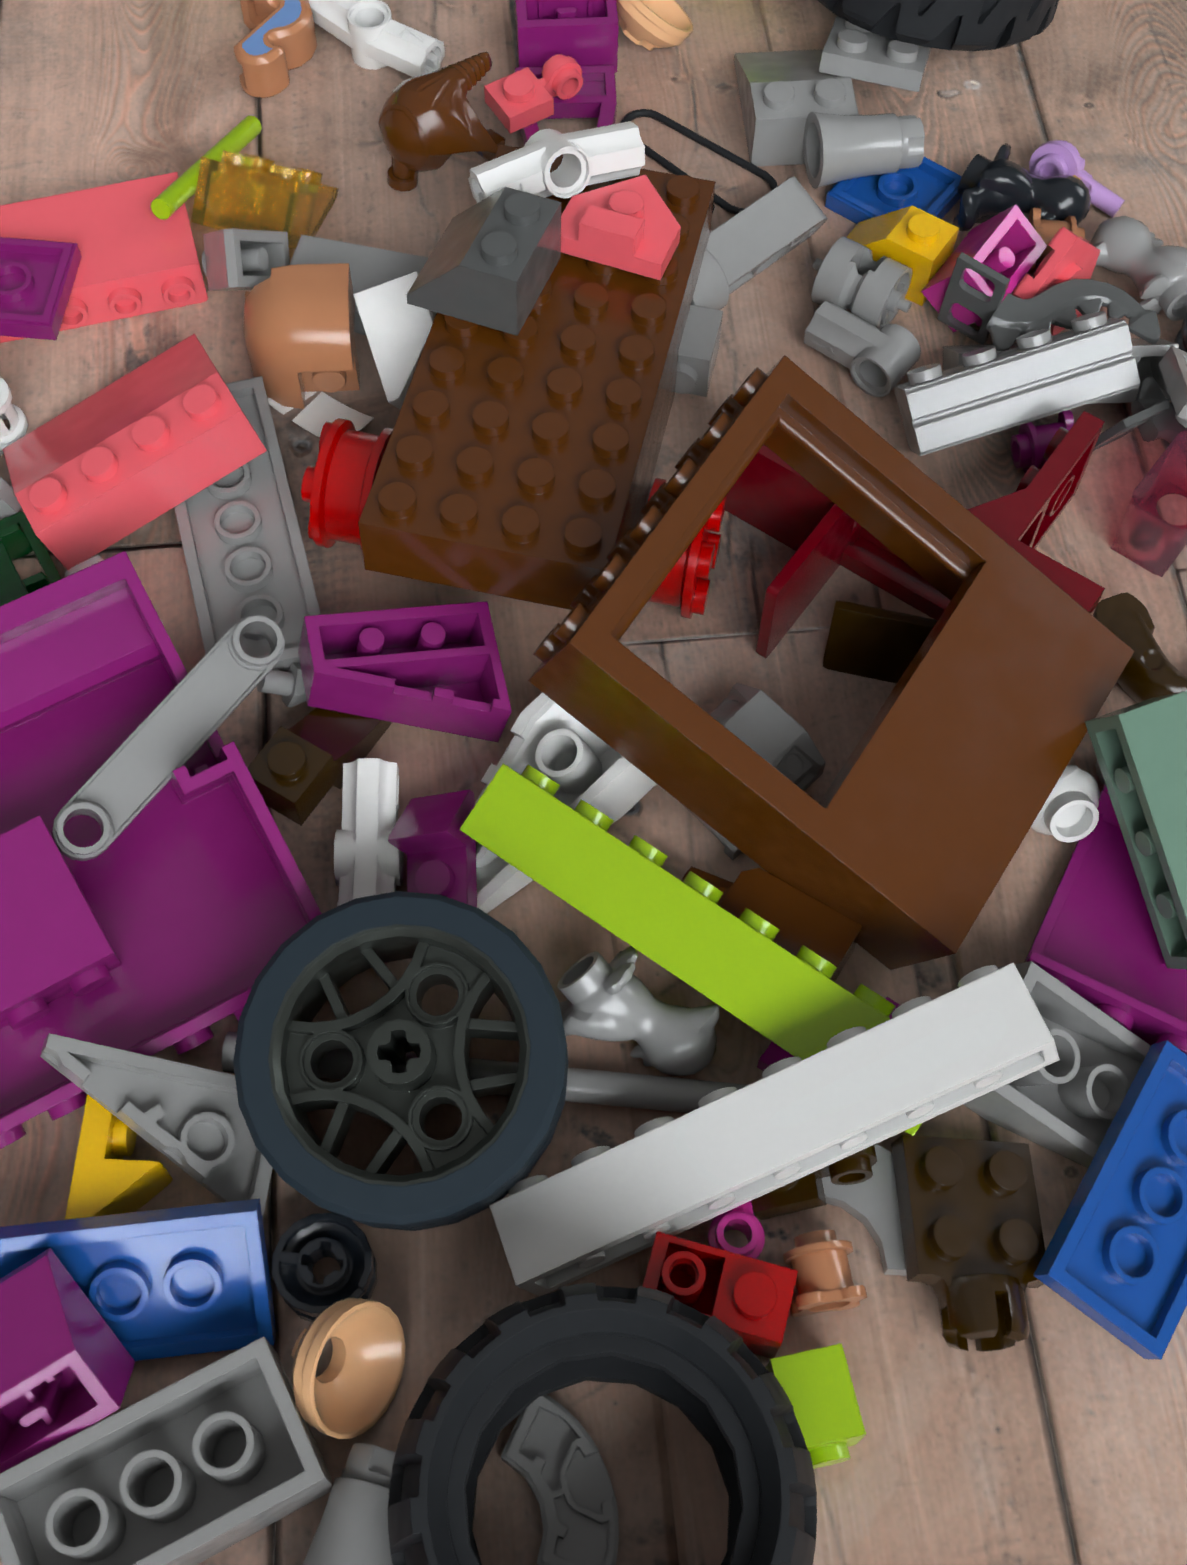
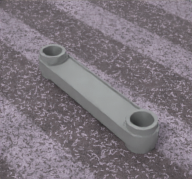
(169, 736)

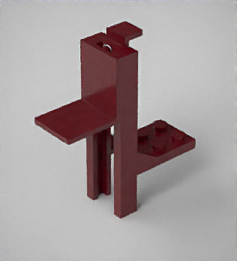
(824, 536)

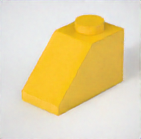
(910, 239)

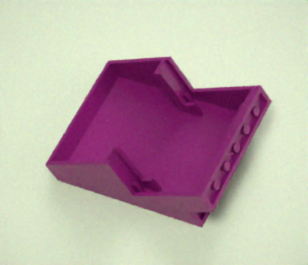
(194, 883)

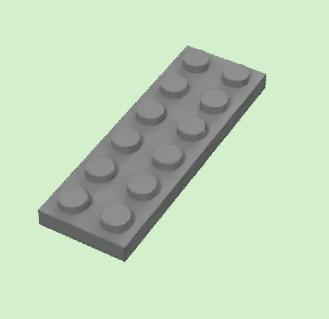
(248, 544)

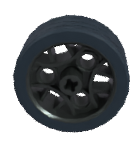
(282, 1052)

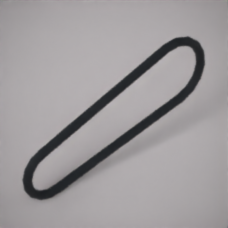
(706, 143)

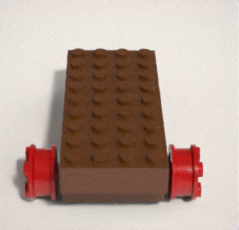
(529, 447)

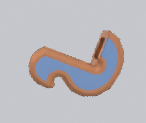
(279, 42)

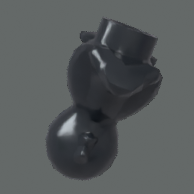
(999, 184)

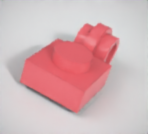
(524, 99)

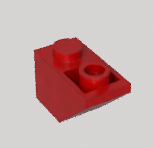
(734, 1288)

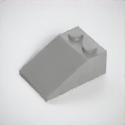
(779, 94)
(1077, 1097)

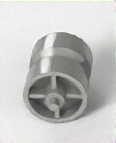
(860, 284)

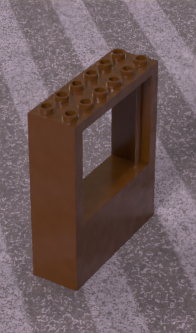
(956, 751)

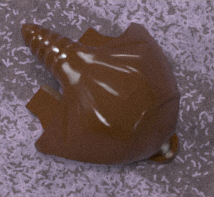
(432, 119)

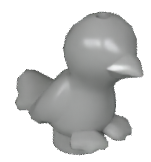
(1155, 269)
(616, 1006)

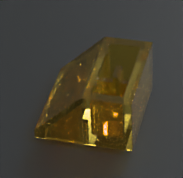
(261, 196)

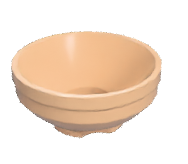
(654, 22)
(361, 1372)

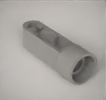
(755, 241)

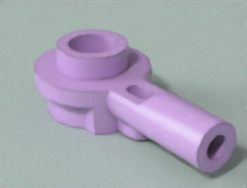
(1063, 159)

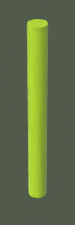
(185, 186)

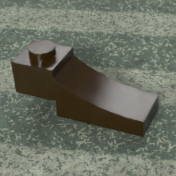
(308, 759)

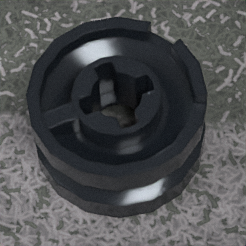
(307, 1243)

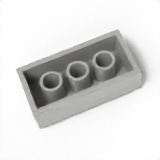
(169, 1473)

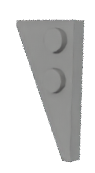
(176, 1108)

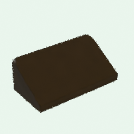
(873, 641)

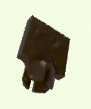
(971, 1233)

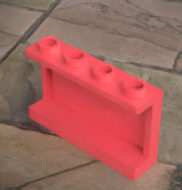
(128, 254)

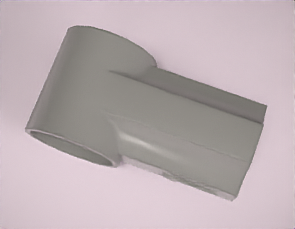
(872, 354)

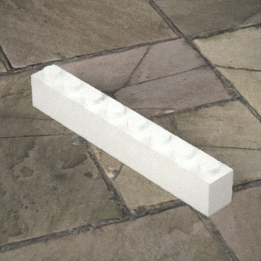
(773, 1129)

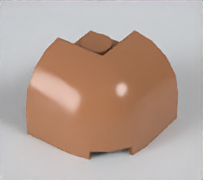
(302, 332)

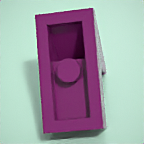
(437, 852)

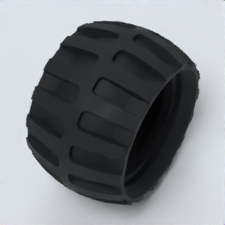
(610, 1338)

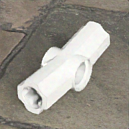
(376, 38)
(588, 159)
(362, 855)

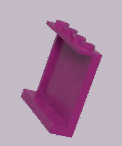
(1104, 941)

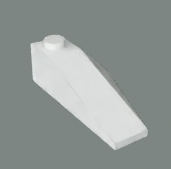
(576, 761)

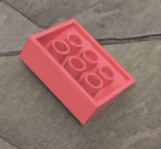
(130, 453)

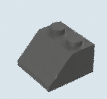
(492, 261)

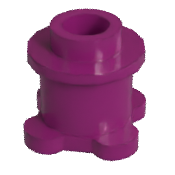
(1031, 441)

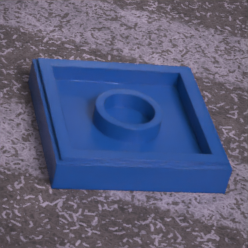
(925, 187)

